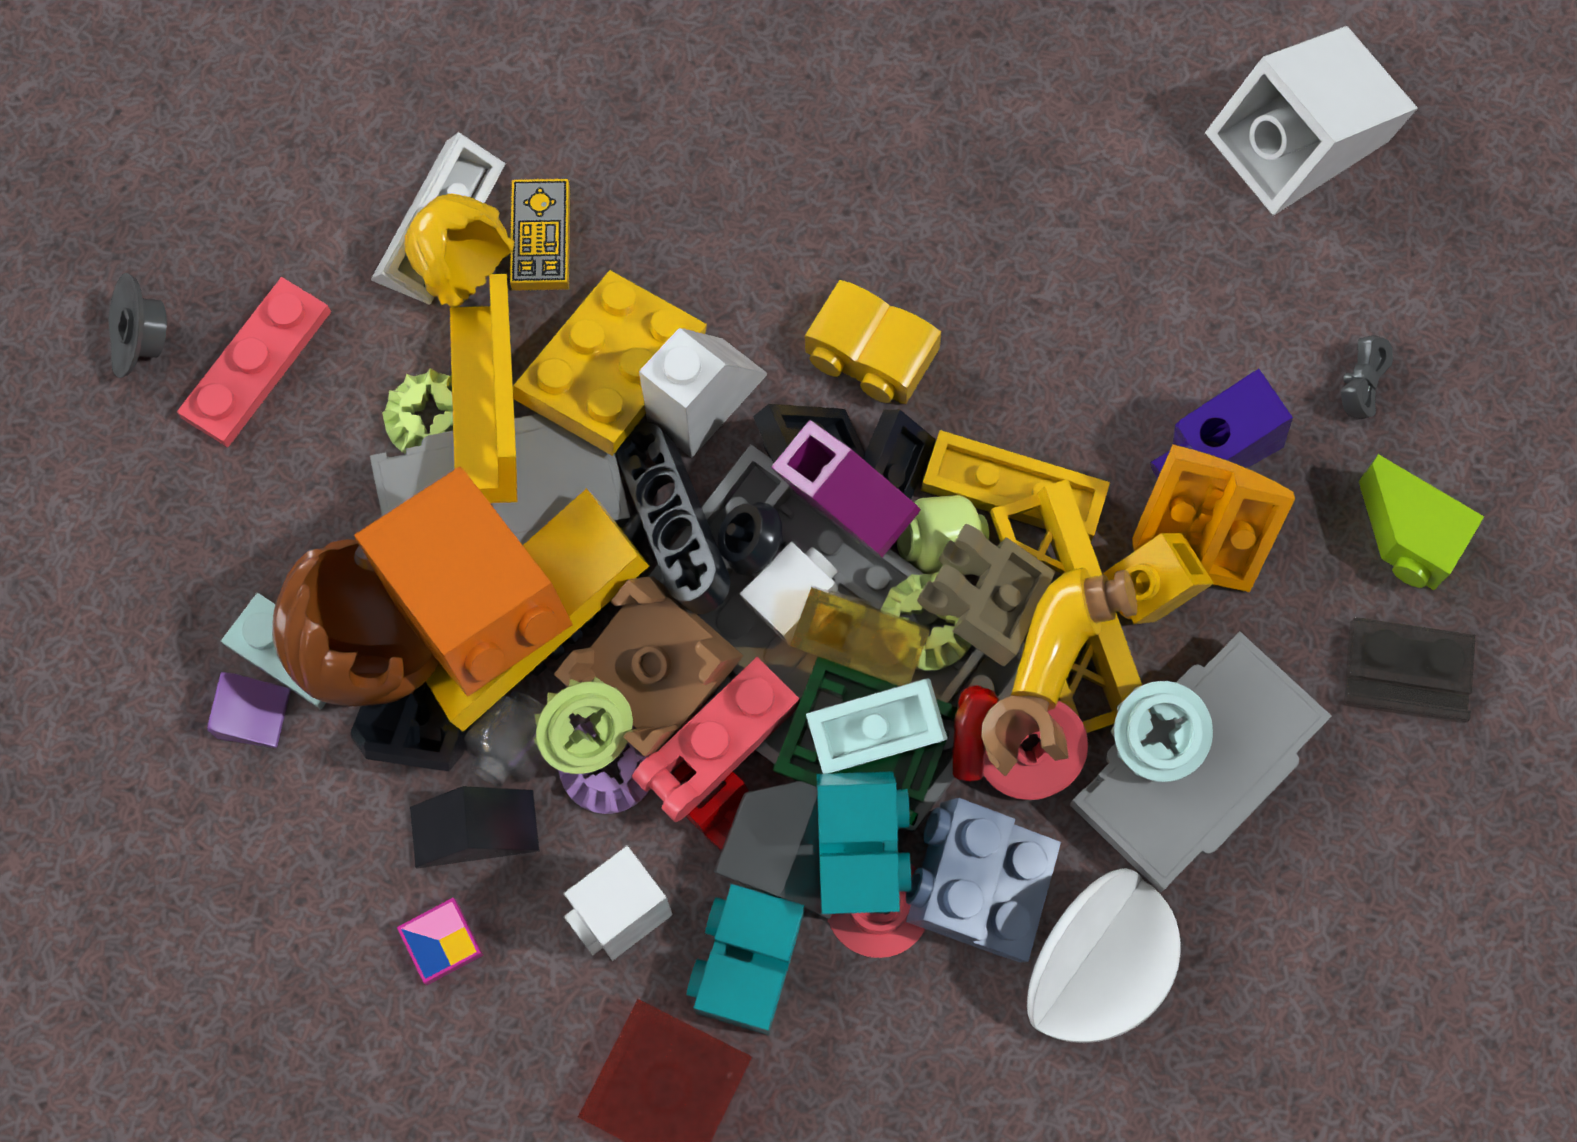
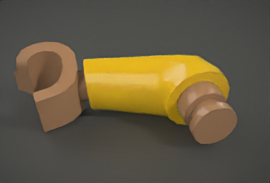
(1059, 628)

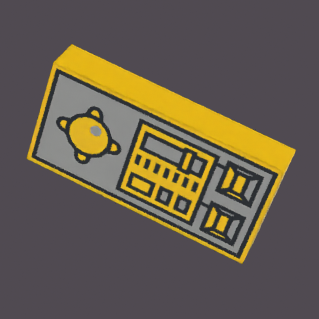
(540, 234)

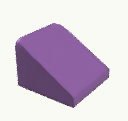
(248, 710)

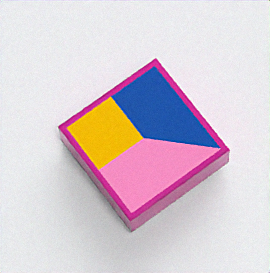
(440, 941)

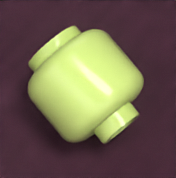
(934, 527)

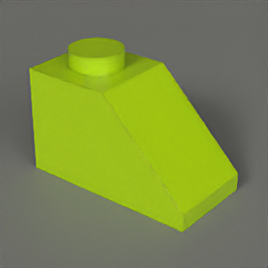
(1415, 524)

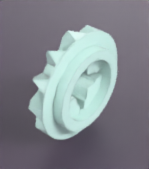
(1189, 739)

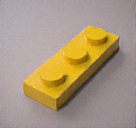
(998, 477)

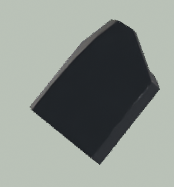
(409, 732)

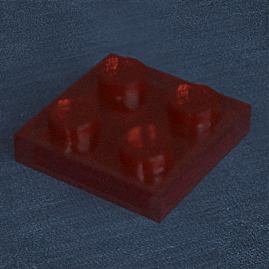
(664, 1081)

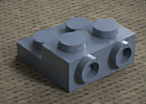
(982, 879)

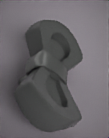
(1359, 393)

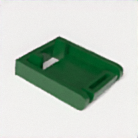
(910, 768)

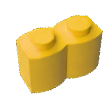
(871, 343)

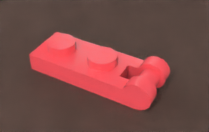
(718, 738)

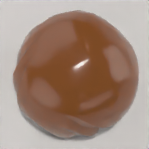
(344, 632)

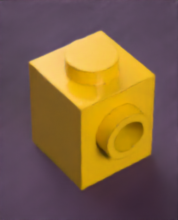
(1163, 576)

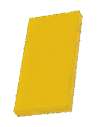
(586, 563)

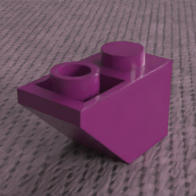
(845, 488)

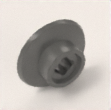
(135, 326)

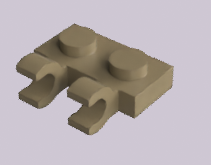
(1002, 603)

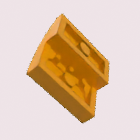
(1221, 510)

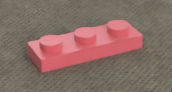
(254, 362)

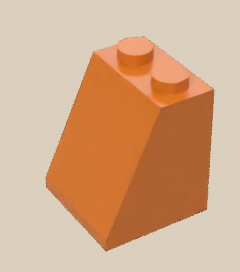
(463, 581)

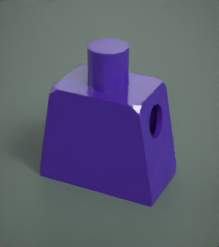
(1243, 419)

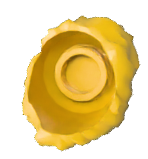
(456, 246)

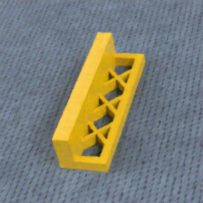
(484, 394)
(1073, 551)

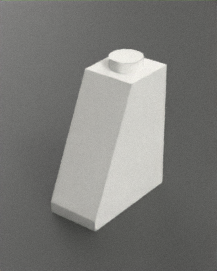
(696, 386)

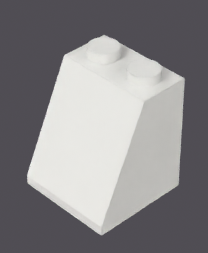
(1308, 116)

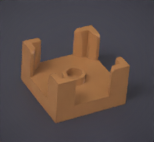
(657, 658)

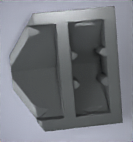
(776, 844)

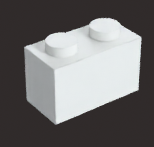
(616, 905)

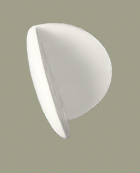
(1105, 961)

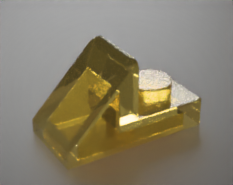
(859, 636)

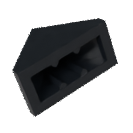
(474, 825)

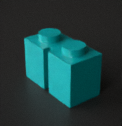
(859, 842)
(747, 959)

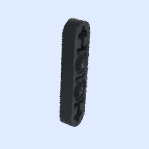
(666, 519)

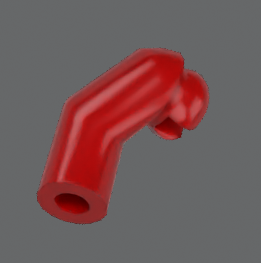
(968, 742)

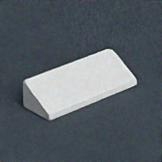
(455, 172)

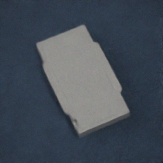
(550, 474)
(1257, 730)

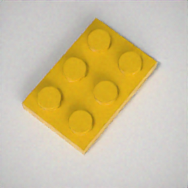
(592, 365)

